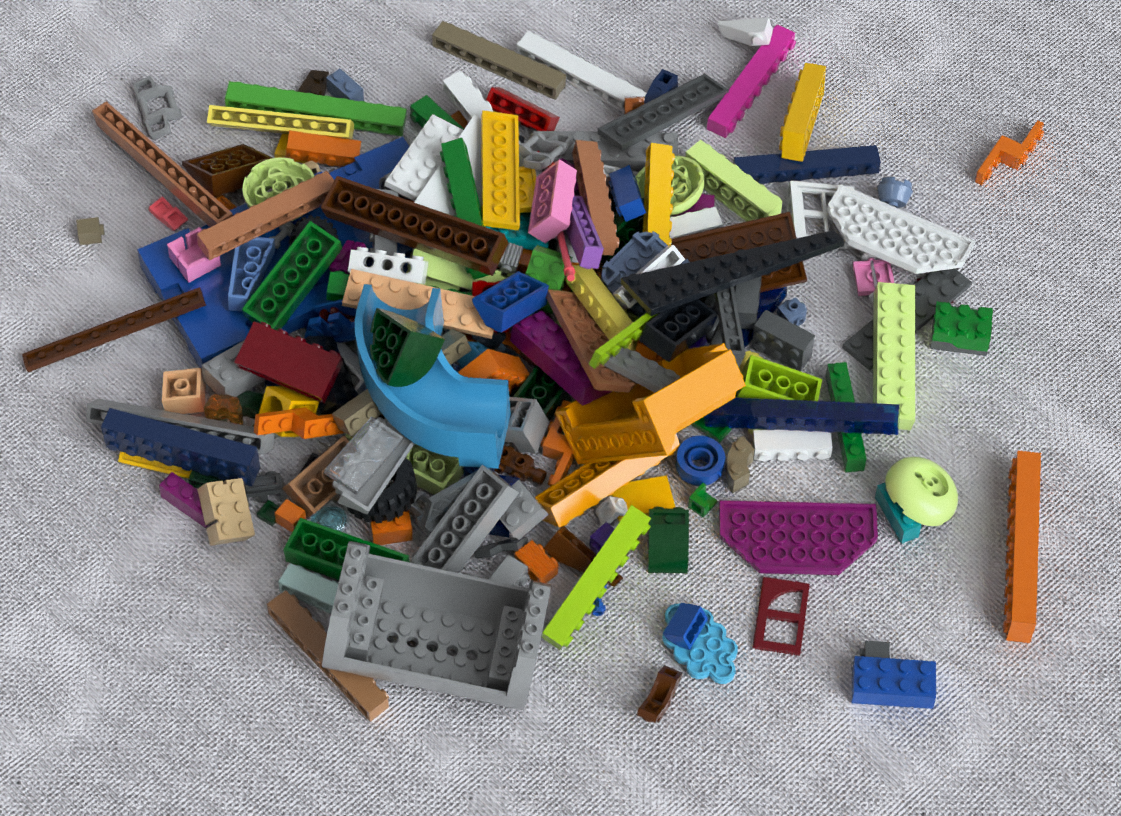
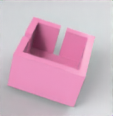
(191, 261)

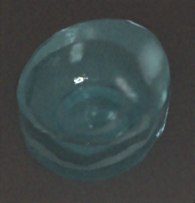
(331, 517)

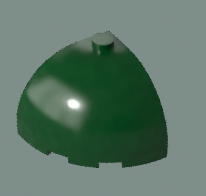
(402, 348)

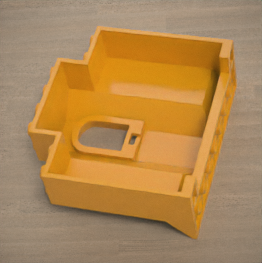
(646, 421)

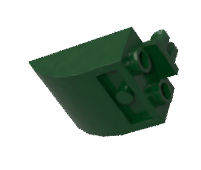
(668, 540)

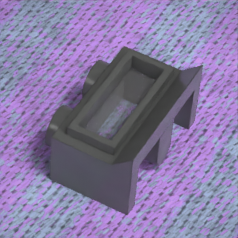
(264, 486)

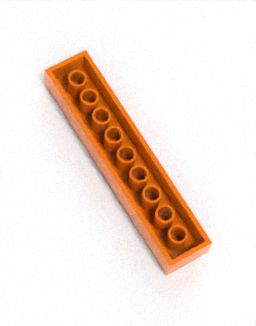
(1022, 547)

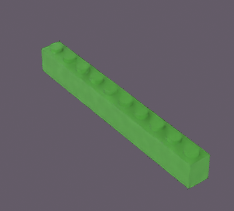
(365, 115)

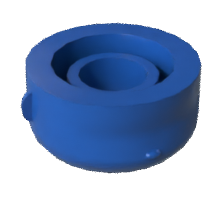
(702, 449)

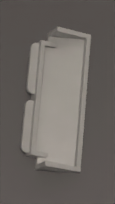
(374, 487)

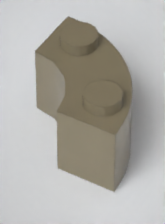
(738, 459)

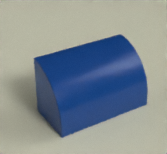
(685, 625)

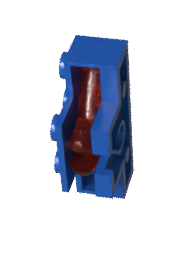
(333, 321)

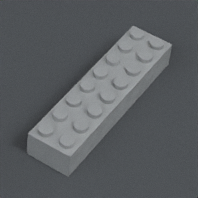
(611, 155)

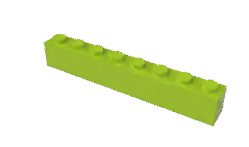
(596, 577)

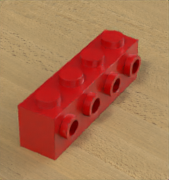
(528, 113)

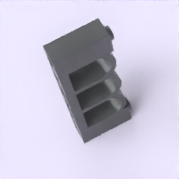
(727, 325)

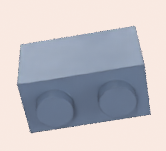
(343, 86)

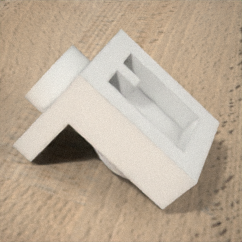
(611, 509)

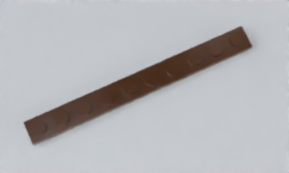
(113, 329)

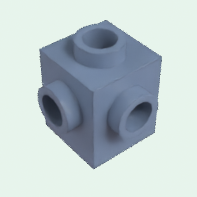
(793, 311)

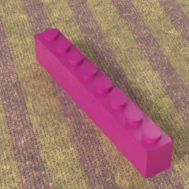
(750, 82)

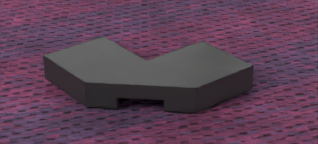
(505, 545)

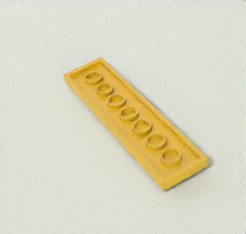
(500, 170)

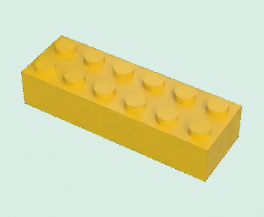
(802, 111)

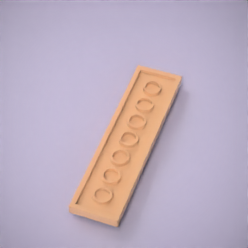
(457, 308)

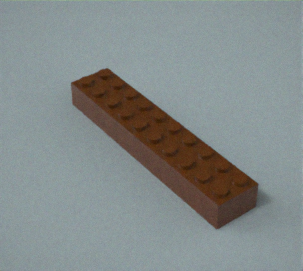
(415, 225)

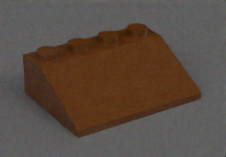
(224, 169)

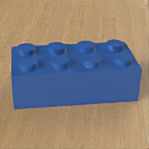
(893, 682)

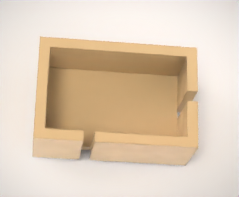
(229, 506)

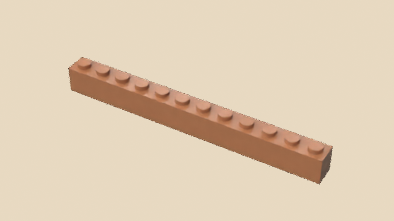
(160, 165)

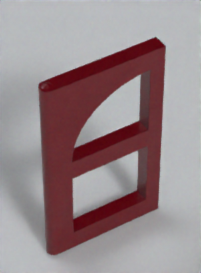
(770, 590)

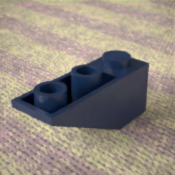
(663, 83)

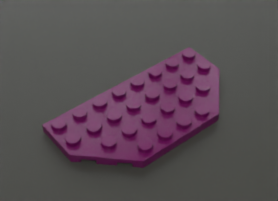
(798, 534)

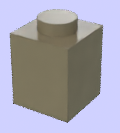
(90, 231)

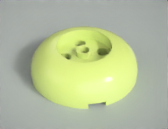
(274, 174)
(686, 184)
(922, 490)

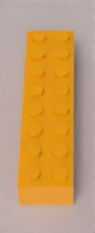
(591, 484)

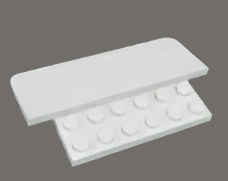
(421, 170)

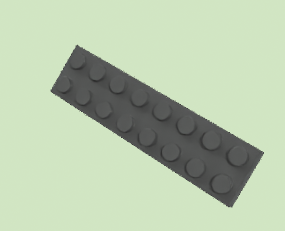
(662, 112)
(934, 287)

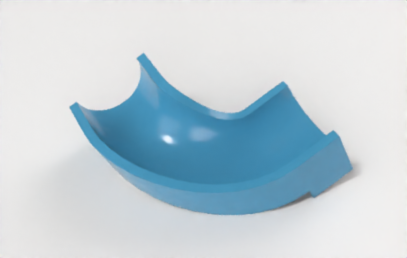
(442, 408)

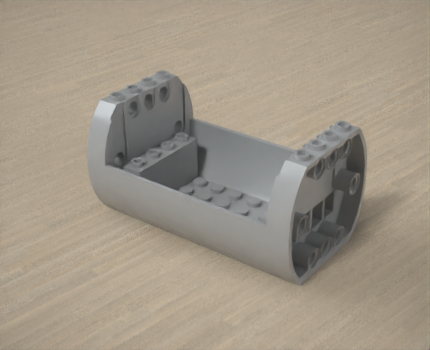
(441, 609)

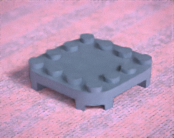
(630, 260)

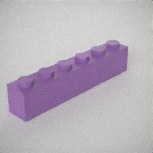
(584, 235)

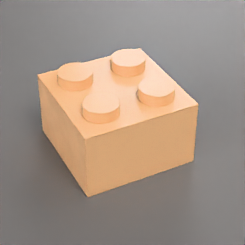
(183, 391)

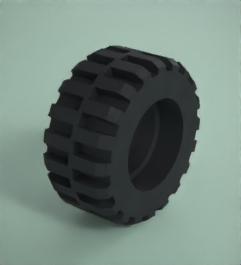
(394, 499)

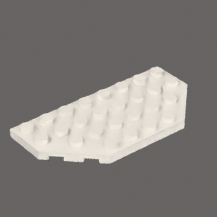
(896, 234)

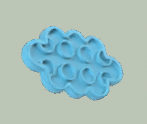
(710, 653)

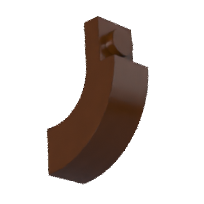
(660, 695)

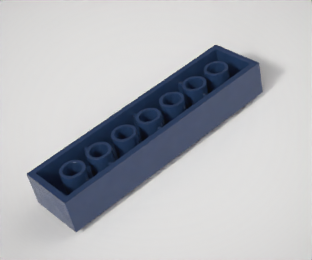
(180, 447)

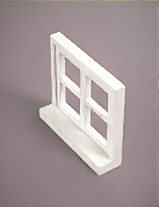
(795, 205)

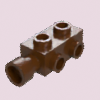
(520, 466)

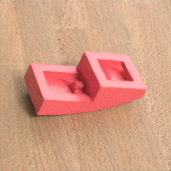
(169, 216)

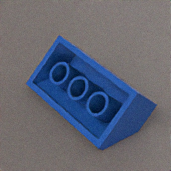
(510, 301)

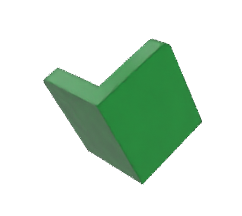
(701, 501)

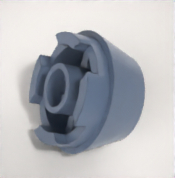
(894, 192)

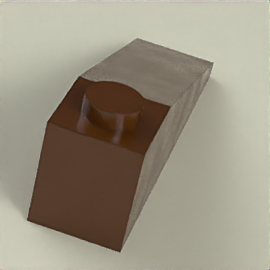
(572, 552)

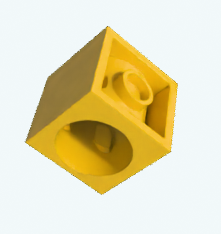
(280, 398)

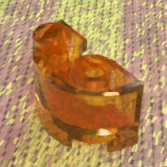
(223, 407)

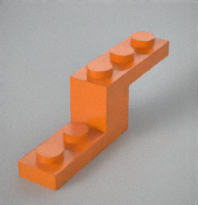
(1010, 153)
(299, 420)
(557, 448)

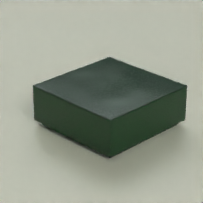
(267, 512)

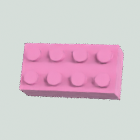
(552, 201)

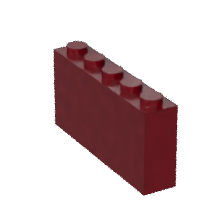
(289, 361)

